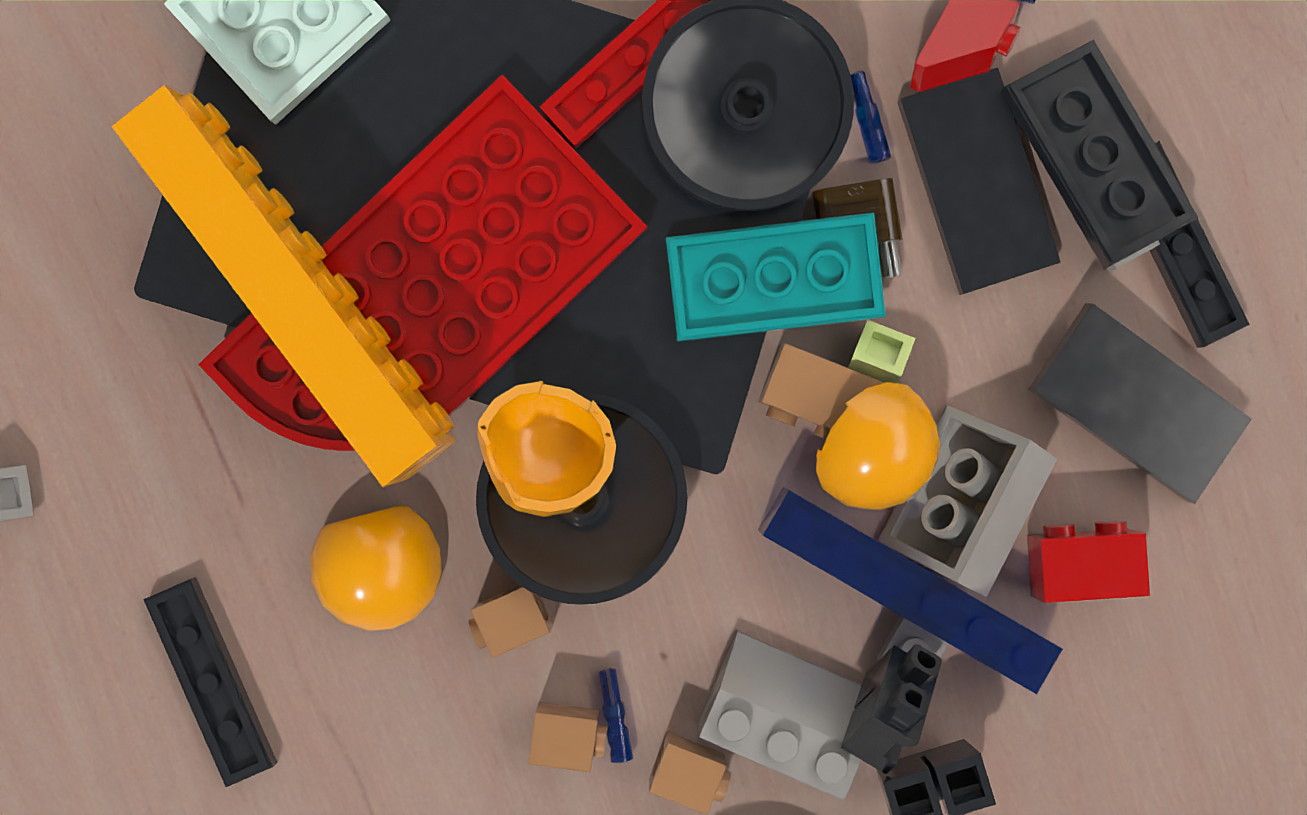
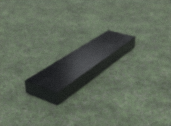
(1197, 281)
(210, 681)

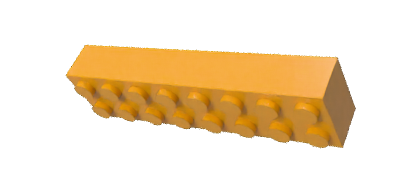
(287, 283)

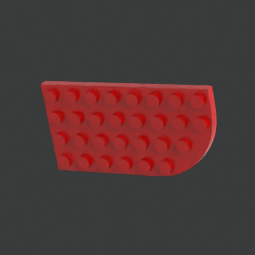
(452, 262)

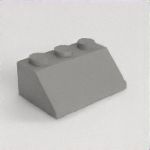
(972, 502)
(782, 714)

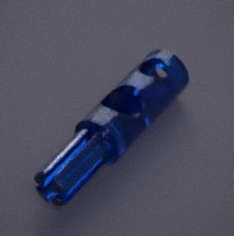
(869, 120)
(614, 712)

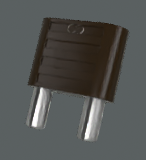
(863, 198)

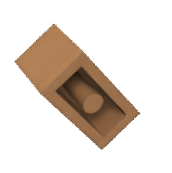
(810, 389)

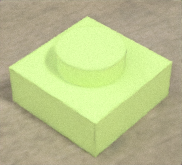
(881, 353)

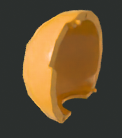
(546, 448)
(879, 448)
(376, 568)

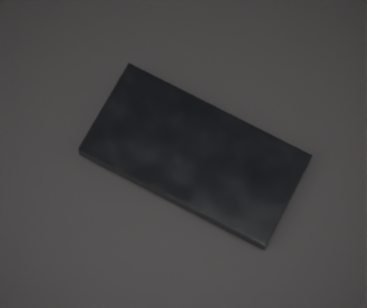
(1098, 154)
(978, 181)
(1139, 403)

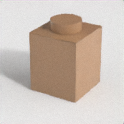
(509, 620)
(566, 737)
(689, 773)

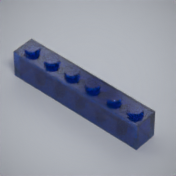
(909, 590)

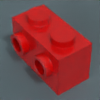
(1088, 563)

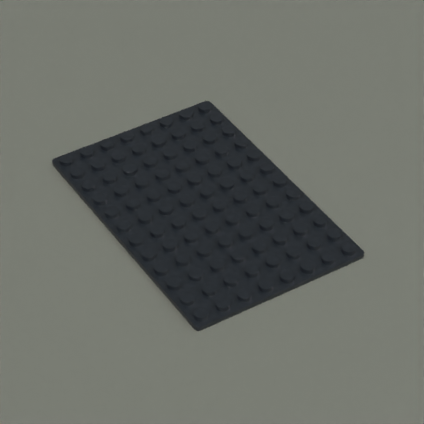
(392, 104)

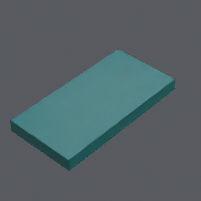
(775, 277)

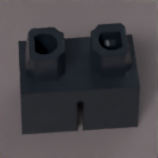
(892, 706)
(941, 773)

